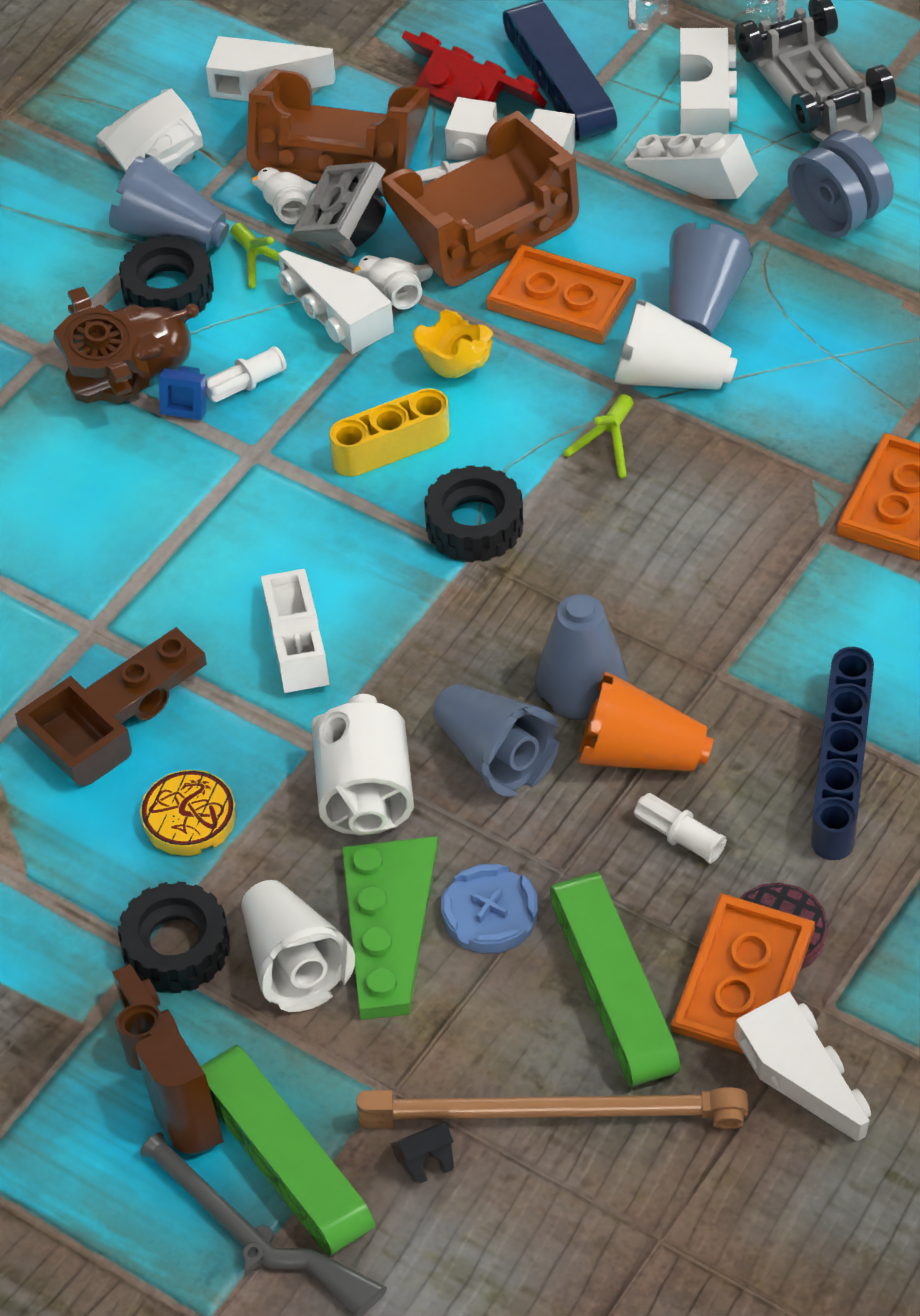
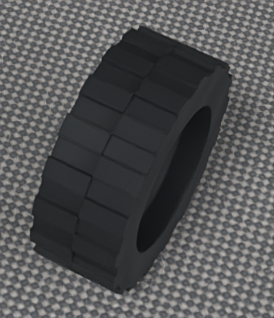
(167, 255)
(475, 541)
(174, 903)

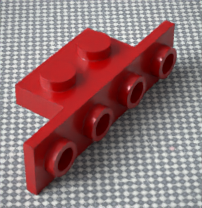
(456, 75)

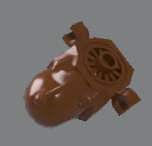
(121, 349)

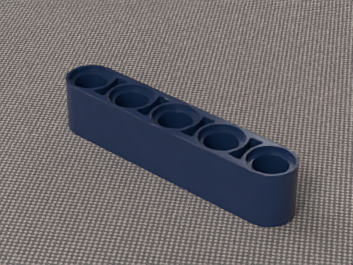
(559, 68)
(842, 753)

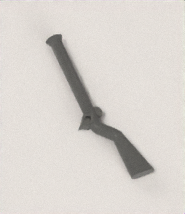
(348, 1286)

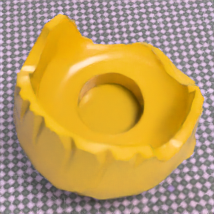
(453, 345)

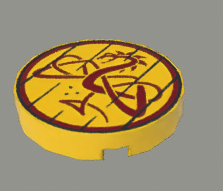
(188, 812)

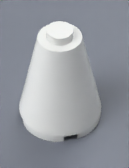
(671, 353)
(293, 948)

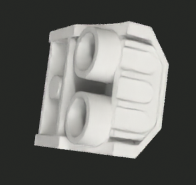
(156, 127)

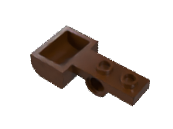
(84, 727)
(169, 1068)

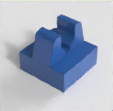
(183, 393)

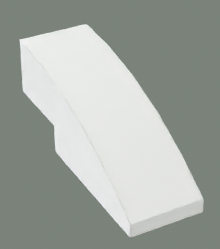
(295, 630)

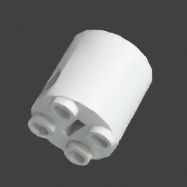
(362, 767)

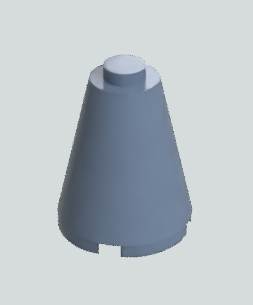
(163, 204)
(705, 273)
(576, 656)
(498, 736)

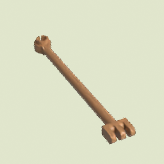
(723, 1105)

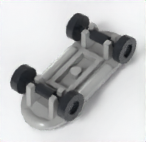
(814, 75)

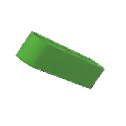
(615, 979)
(286, 1152)

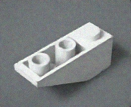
(242, 64)
(700, 164)
(341, 301)
(791, 1059)

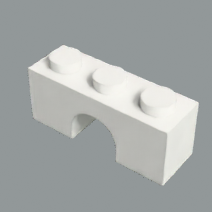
(707, 81)
(473, 118)

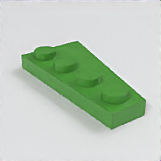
(387, 914)

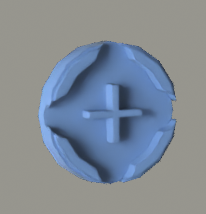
(489, 908)

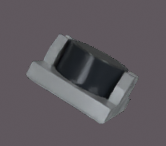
(343, 208)

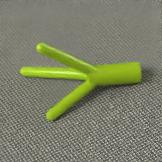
(254, 247)
(610, 423)

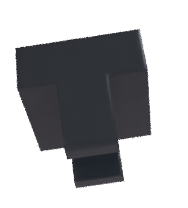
(412, 1150)

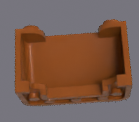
(307, 138)
(491, 205)

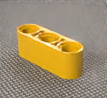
(389, 432)

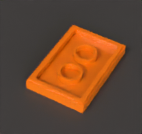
(561, 294)
(887, 500)
(741, 964)

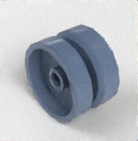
(840, 183)

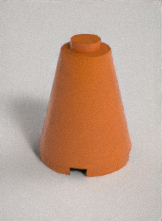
(640, 731)

